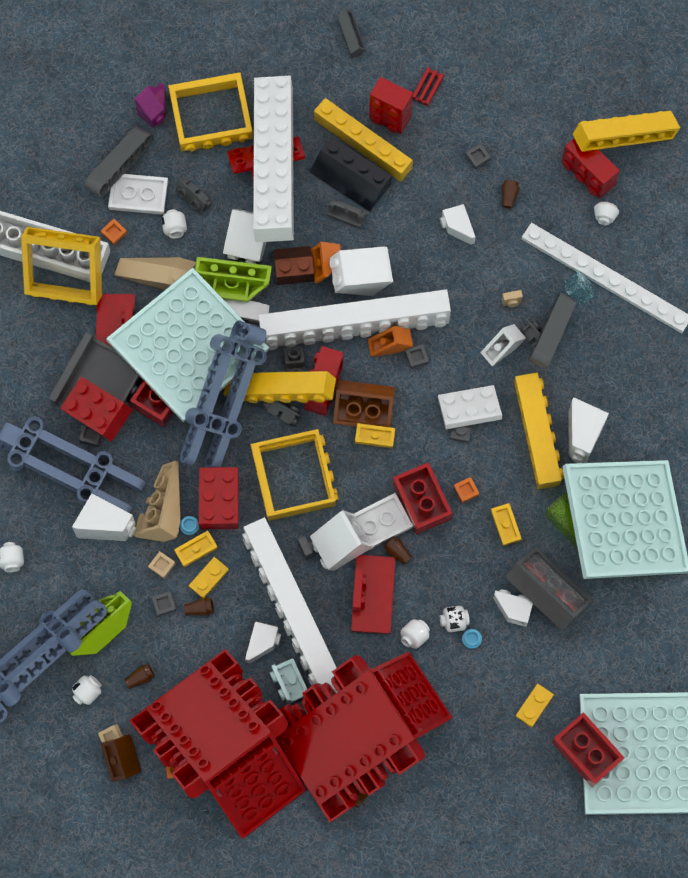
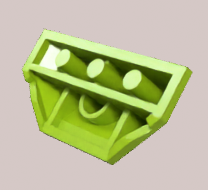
(234, 279)
(115, 621)

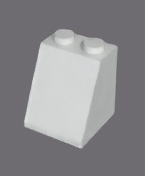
(241, 238)
(361, 271)
(584, 429)
(103, 521)
(340, 540)

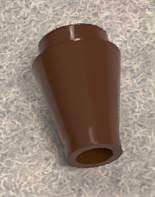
(509, 193)
(397, 550)
(200, 607)
(140, 676)

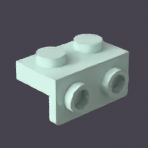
(289, 681)

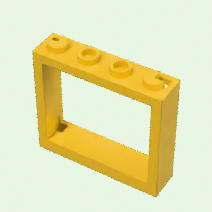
(205, 86)
(66, 241)
(286, 441)

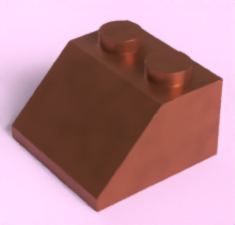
(294, 265)

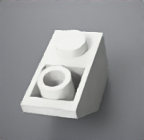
(514, 608)

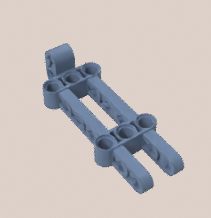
(242, 335)
(12, 437)
(57, 632)

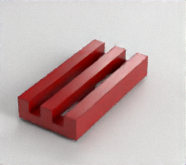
(433, 74)

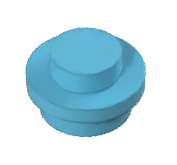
(189, 525)
(471, 638)

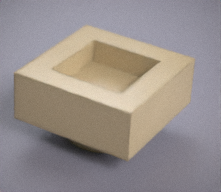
(512, 298)
(161, 565)
(110, 733)

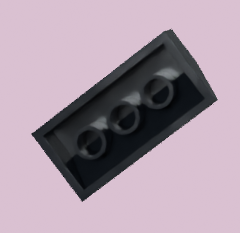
(351, 174)

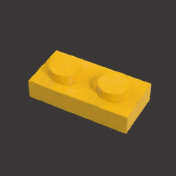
(375, 435)
(506, 524)
(195, 548)
(208, 577)
(534, 705)

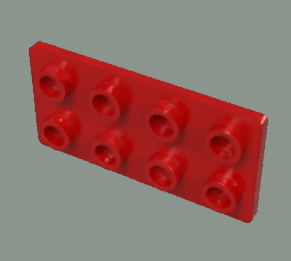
(243, 158)
(112, 313)
(373, 594)

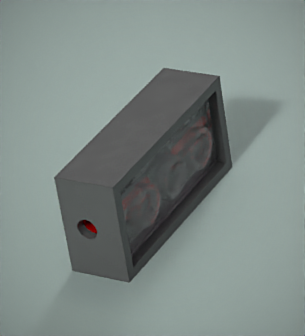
(549, 588)

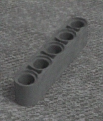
(118, 161)
(552, 330)

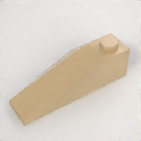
(154, 271)
(163, 513)

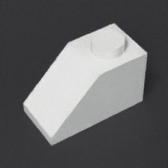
(458, 223)
(503, 344)
(262, 641)

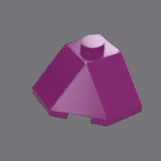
(152, 104)

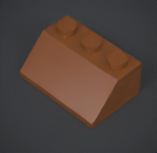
(363, 404)

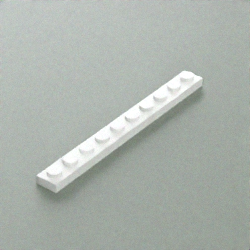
(606, 277)

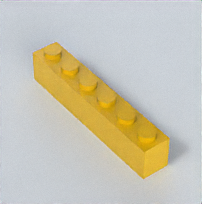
(626, 130)
(363, 139)
(289, 387)
(537, 430)

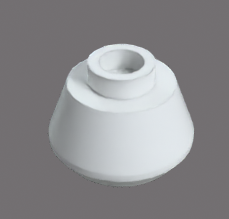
(605, 212)

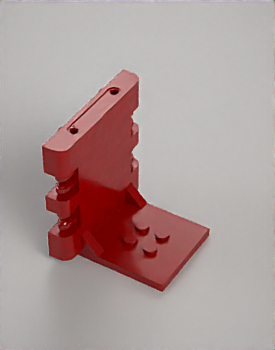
(359, 728)
(223, 742)

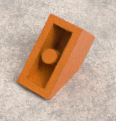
(321, 259)
(390, 341)

